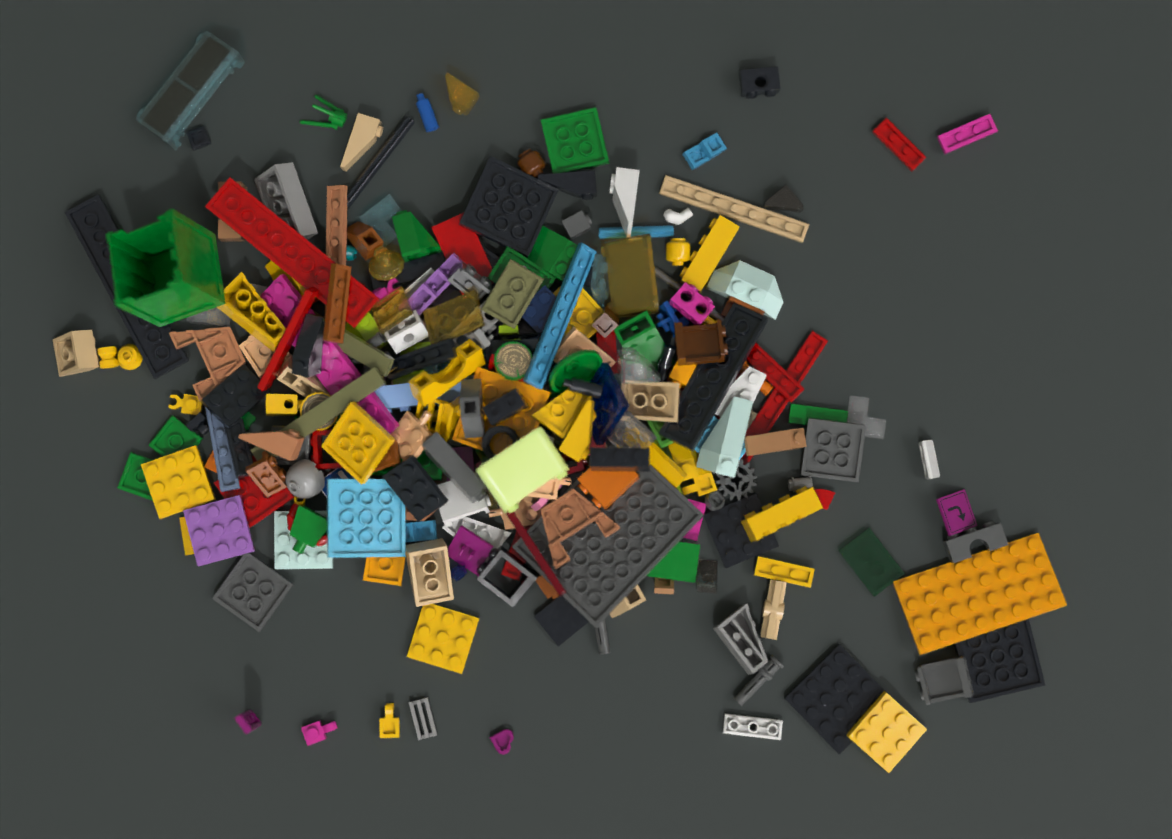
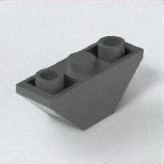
(471, 408)

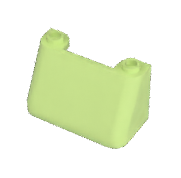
(522, 469)

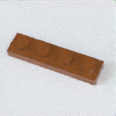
(337, 303)

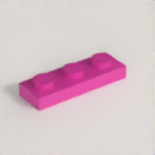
(967, 134)

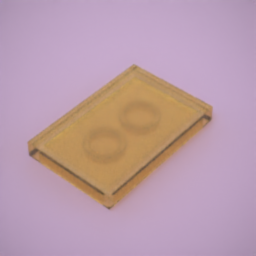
(454, 317)

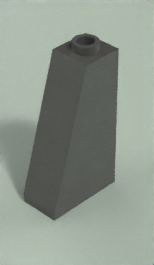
(454, 468)

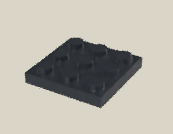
(730, 534)

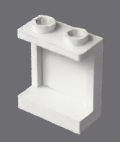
(458, 504)

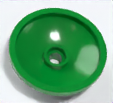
(578, 364)

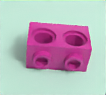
(688, 308)

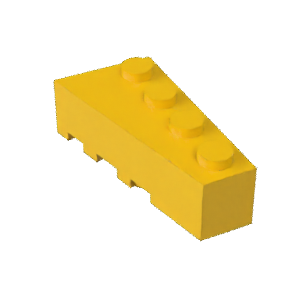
(252, 312)
(781, 514)

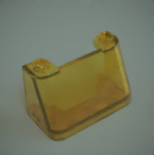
(631, 276)

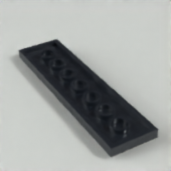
(713, 380)

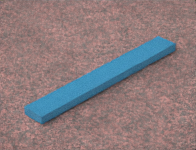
(559, 316)

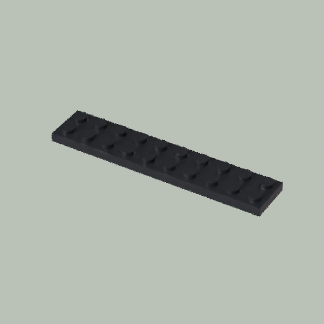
(91, 224)

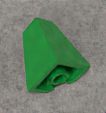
(413, 237)

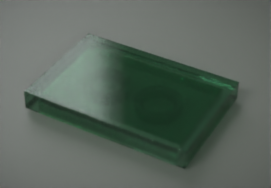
(871, 562)

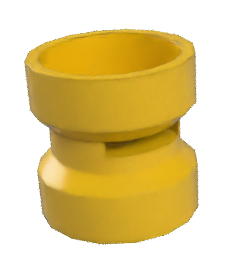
(108, 356)

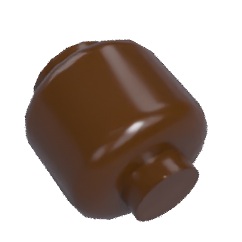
(531, 163)

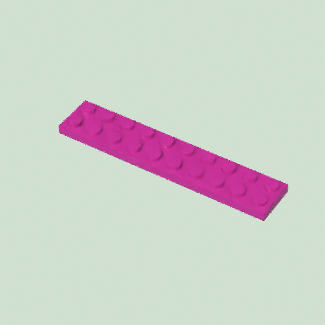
(336, 367)

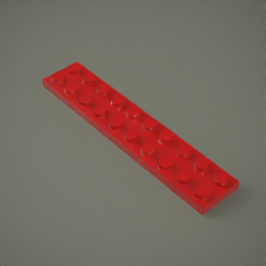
(285, 247)

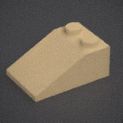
(653, 400)
(429, 572)

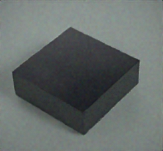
(198, 138)

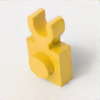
(189, 404)

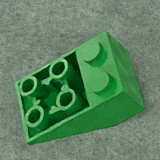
(642, 336)

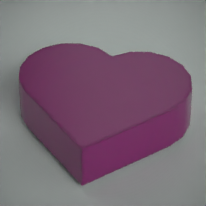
(502, 741)

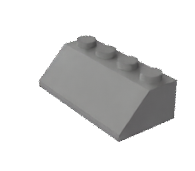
(285, 197)

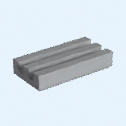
(415, 719)

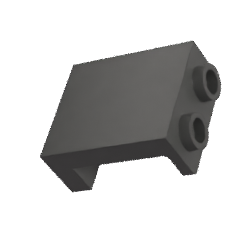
(944, 680)

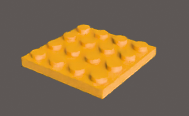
(522, 423)

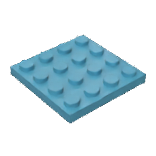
(364, 519)

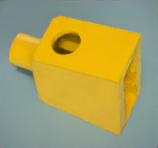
(276, 402)

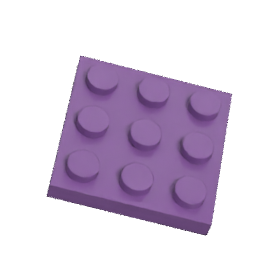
(219, 530)

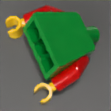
(306, 526)

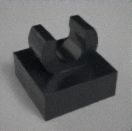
(198, 423)

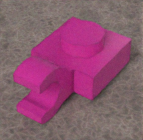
(383, 292)
(316, 732)

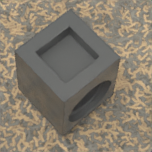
(577, 225)

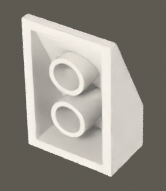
(624, 192)

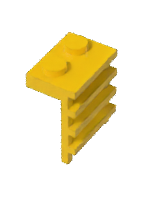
(447, 417)

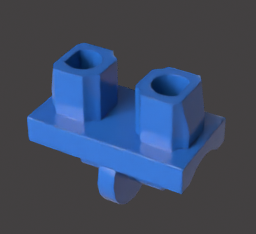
(668, 317)

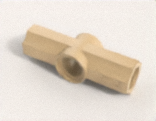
(773, 609)

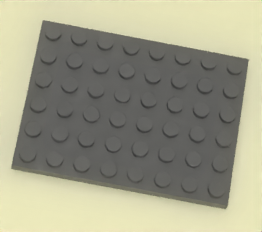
(605, 570)

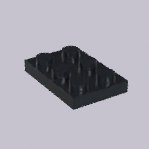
(235, 396)
(415, 488)

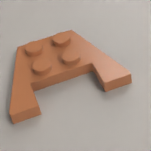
(218, 351)
(567, 517)

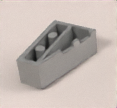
(742, 640)

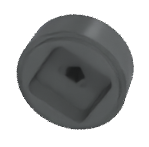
(714, 500)

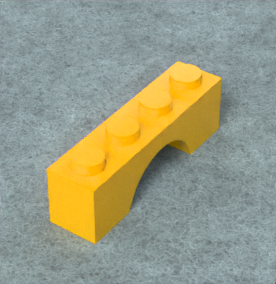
(428, 386)

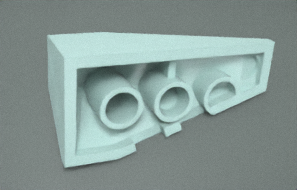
(724, 444)

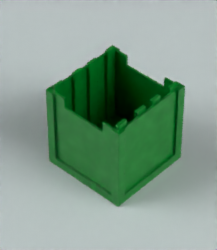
(166, 269)

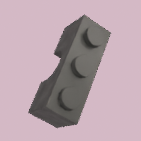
(958, 546)

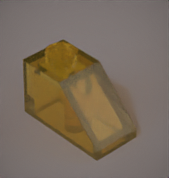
(460, 95)

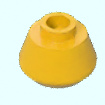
(129, 351)

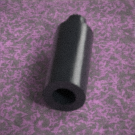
(583, 387)

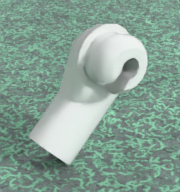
(677, 218)

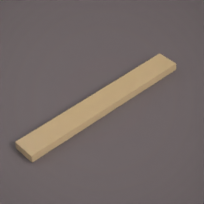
(734, 209)

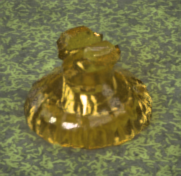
(385, 264)

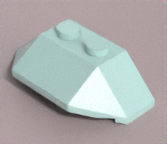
(749, 286)

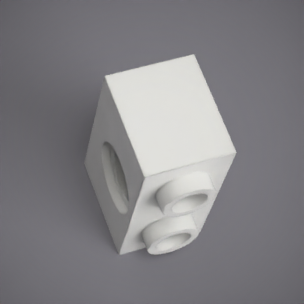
(407, 333)

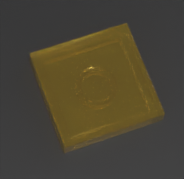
(392, 310)

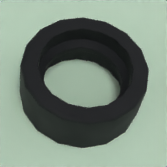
(491, 432)

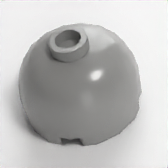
(304, 479)

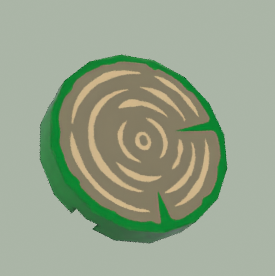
(512, 360)

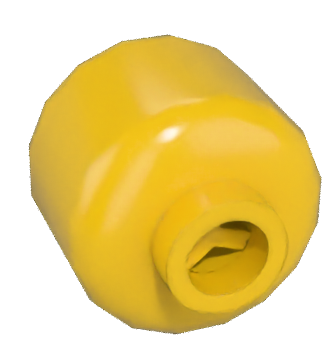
(678, 251)

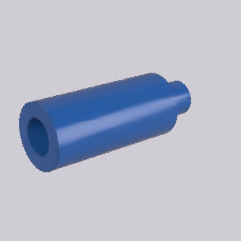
(426, 113)

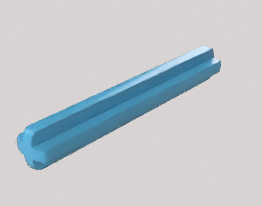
(654, 231)

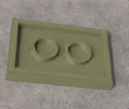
(512, 294)

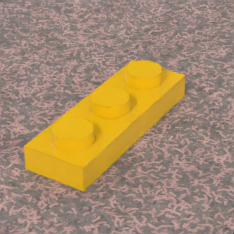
(784, 571)

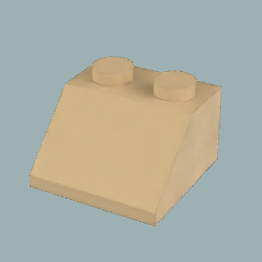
(75, 352)

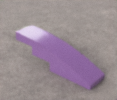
(434, 285)

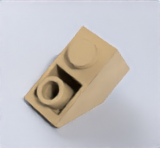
(633, 599)

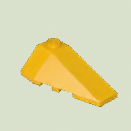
(686, 461)

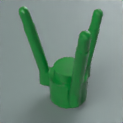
(336, 116)

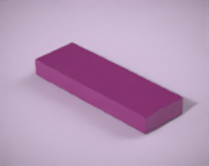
(248, 721)

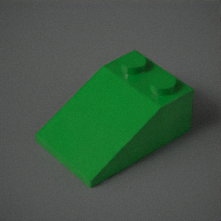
(553, 253)

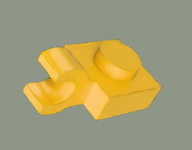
(702, 484)
(389, 724)

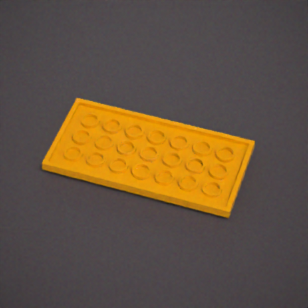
(979, 594)

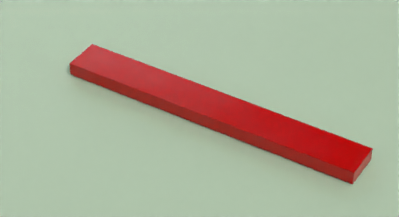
(776, 401)

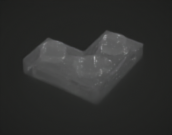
(858, 414)

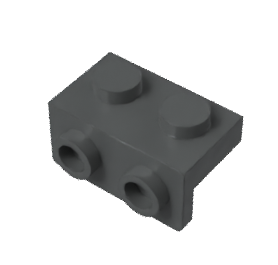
(467, 279)

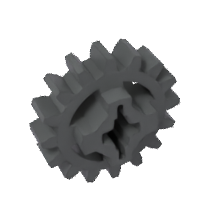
(745, 478)

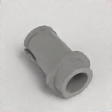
(797, 483)

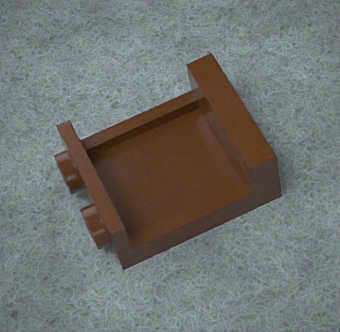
(700, 343)

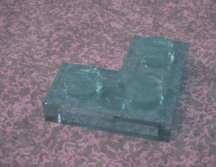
(378, 217)
(598, 282)

